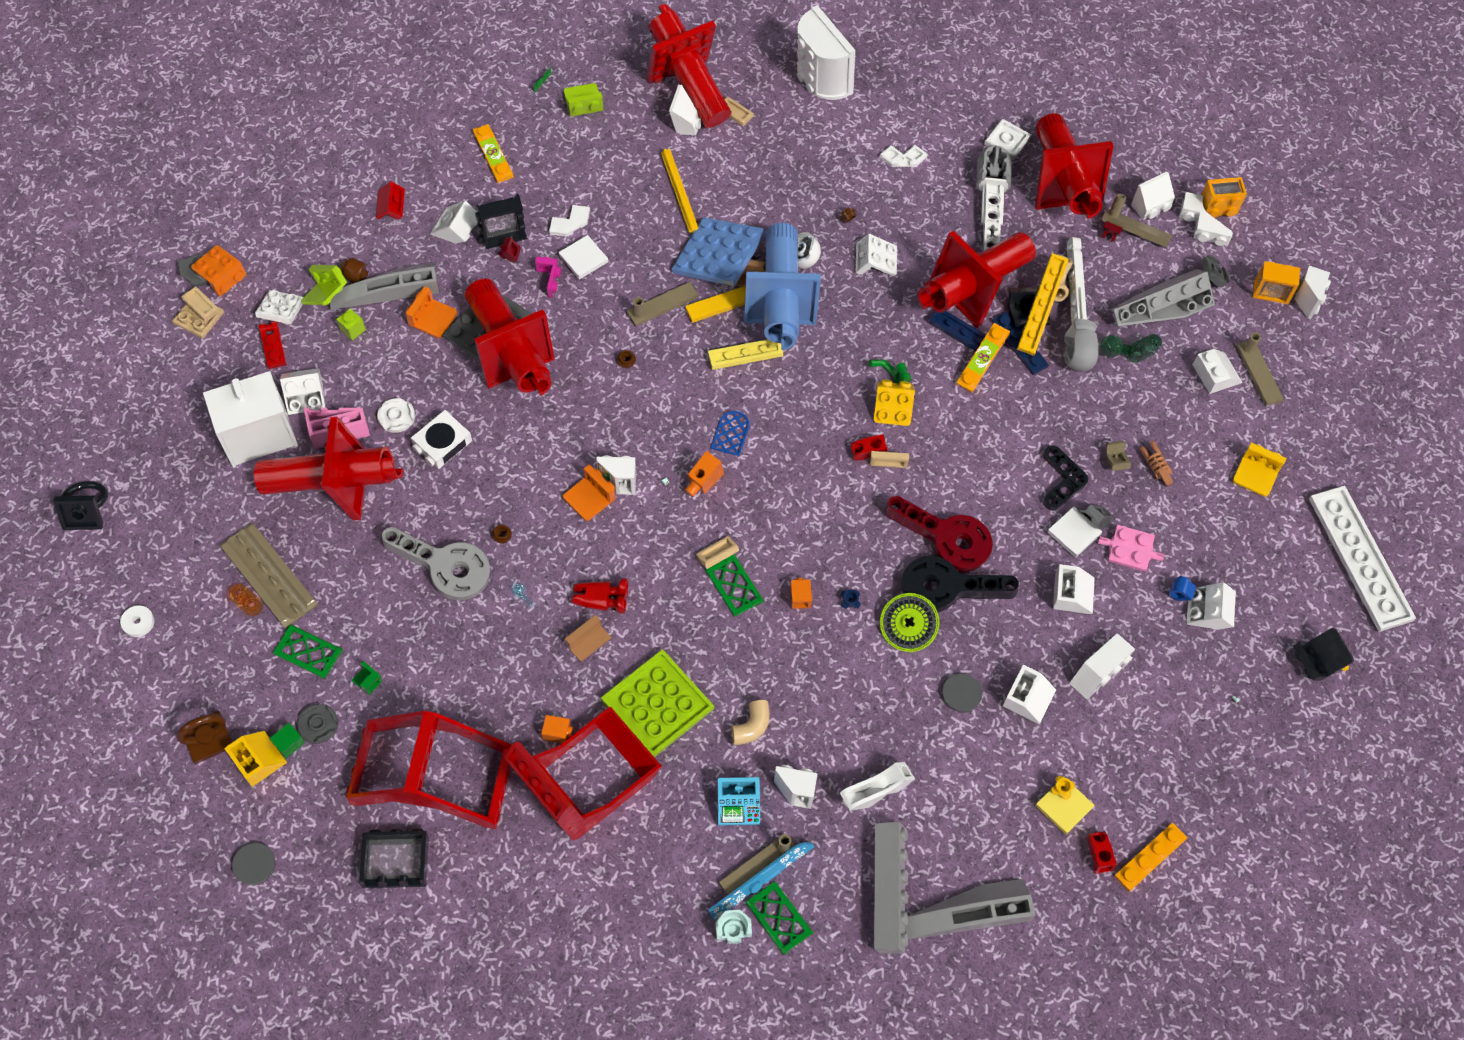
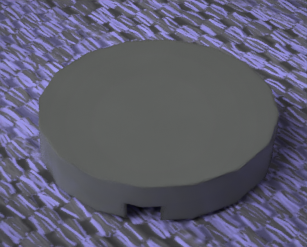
(1216, 274)
(962, 693)
(317, 730)
(253, 864)

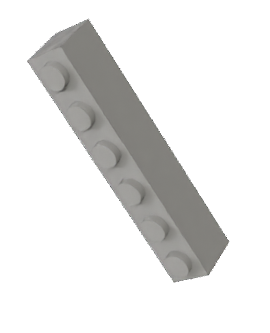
(890, 888)

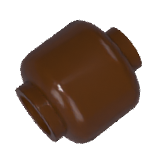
(354, 270)

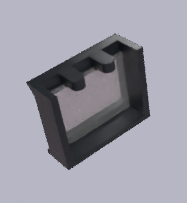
(500, 221)
(394, 859)

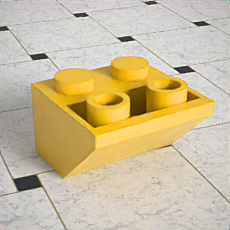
(255, 756)

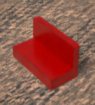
(390, 201)

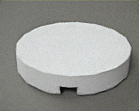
(396, 415)

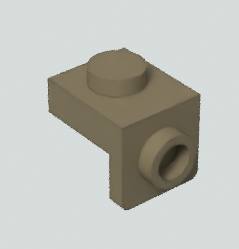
(1116, 456)

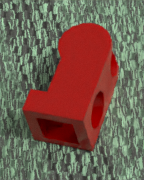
(862, 448)
(1101, 852)

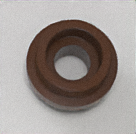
(848, 214)
(626, 354)
(499, 529)

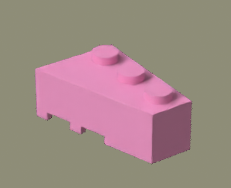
(318, 421)

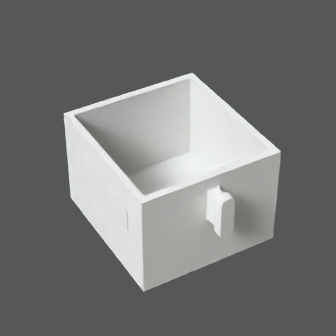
(250, 418)

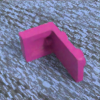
(549, 265)

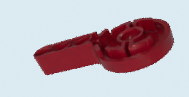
(946, 532)

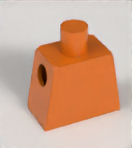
(704, 474)

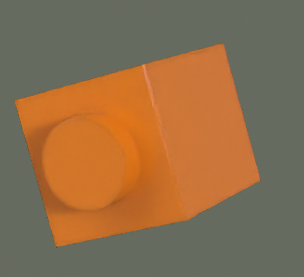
(800, 593)
(556, 729)

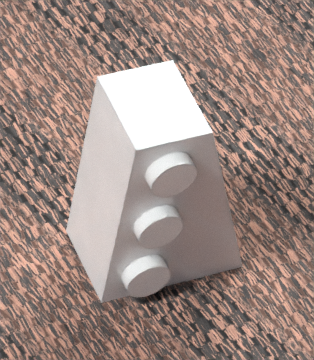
(1102, 665)

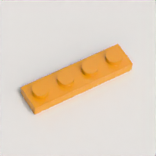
(1150, 857)

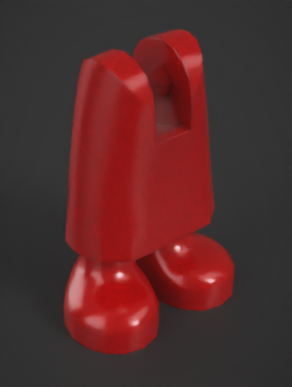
(598, 595)

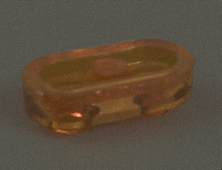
(244, 599)

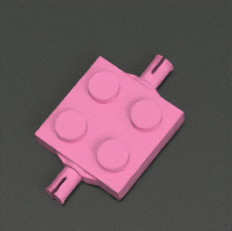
(1131, 548)

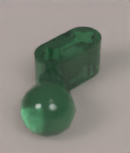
(1148, 346)

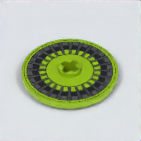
(907, 607)

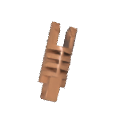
(1158, 464)

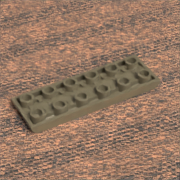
(268, 575)

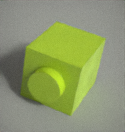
(351, 324)

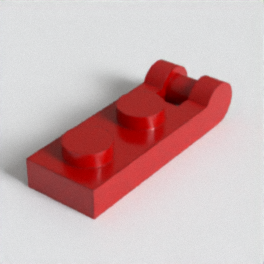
(272, 345)

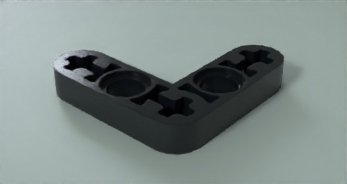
(1069, 481)

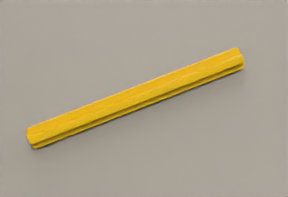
(679, 190)

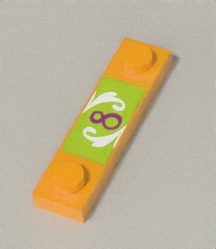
(493, 153)
(983, 357)

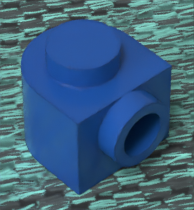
(1182, 589)

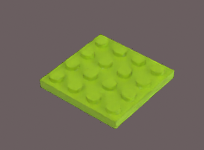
(658, 702)

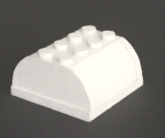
(824, 57)

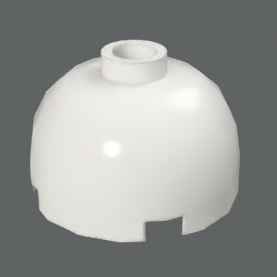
(808, 250)

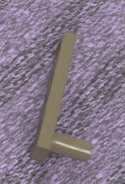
(1133, 226)
(662, 304)
(1259, 370)
(756, 863)

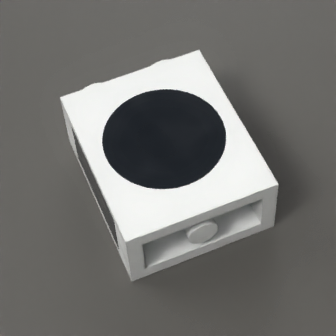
(441, 440)

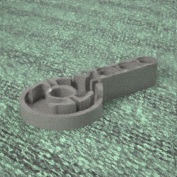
(444, 562)

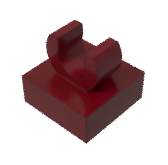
(1112, 229)
(510, 250)

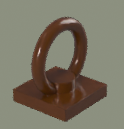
(205, 736)

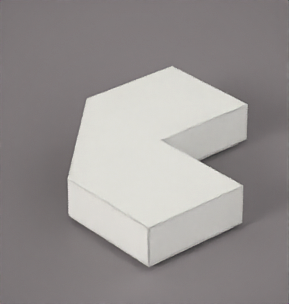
(911, 158)
(565, 227)

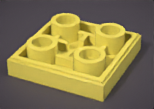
(1063, 812)

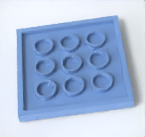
(718, 251)

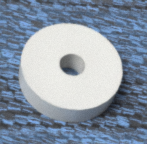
(141, 628)

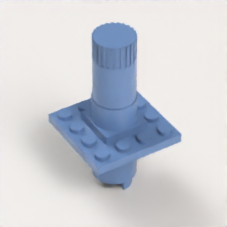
(782, 295)

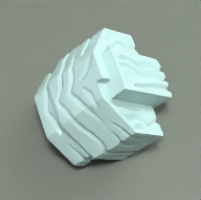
(733, 926)

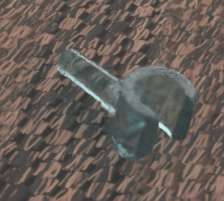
(518, 591)

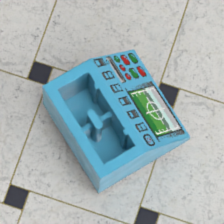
(738, 801)

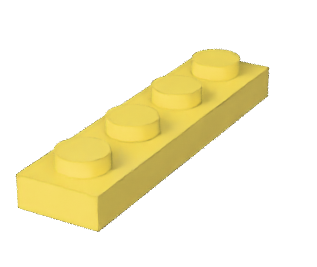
(744, 354)

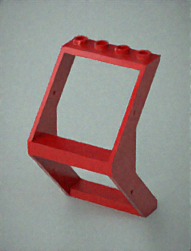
(411, 793)
(563, 810)

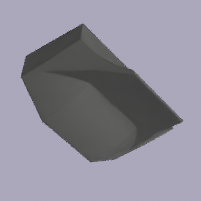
(187, 272)
(1099, 515)

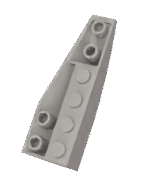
(388, 286)
(1168, 300)
(975, 909)

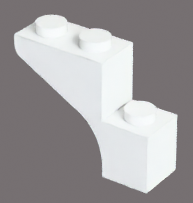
(1206, 226)
(874, 789)

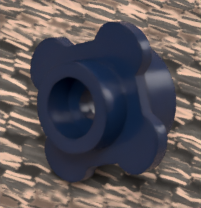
(854, 594)

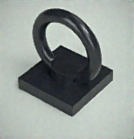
(81, 511)

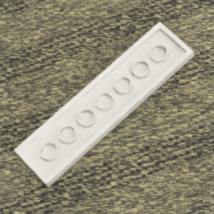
(1362, 559)

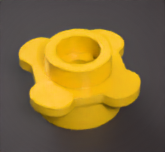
(1065, 793)

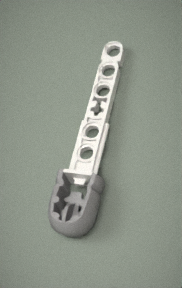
(993, 188)
(1081, 339)

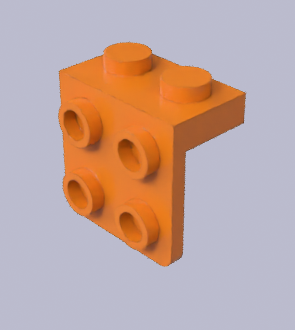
(219, 269)
(430, 315)
(590, 494)

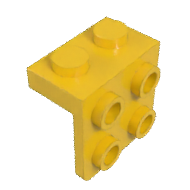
(894, 402)
(1258, 469)

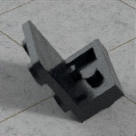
(1020, 304)
(1323, 655)

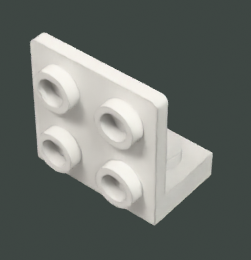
(877, 254)

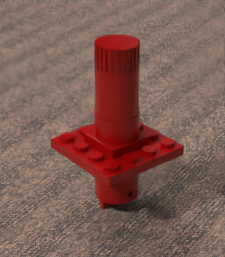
(684, 56)
(1070, 172)
(973, 278)
(511, 345)
(339, 471)

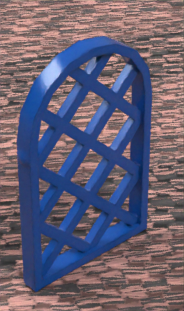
(732, 428)

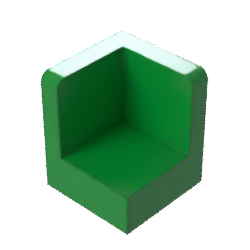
(367, 679)
(287, 740)

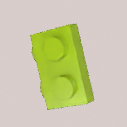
(583, 99)
(329, 283)

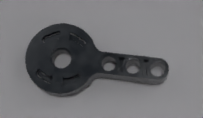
(953, 583)

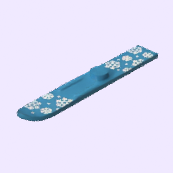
(755, 883)

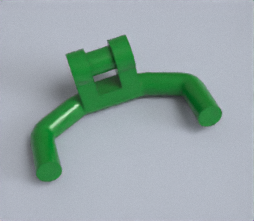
(898, 373)

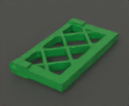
(728, 599)
(309, 666)
(796, 917)

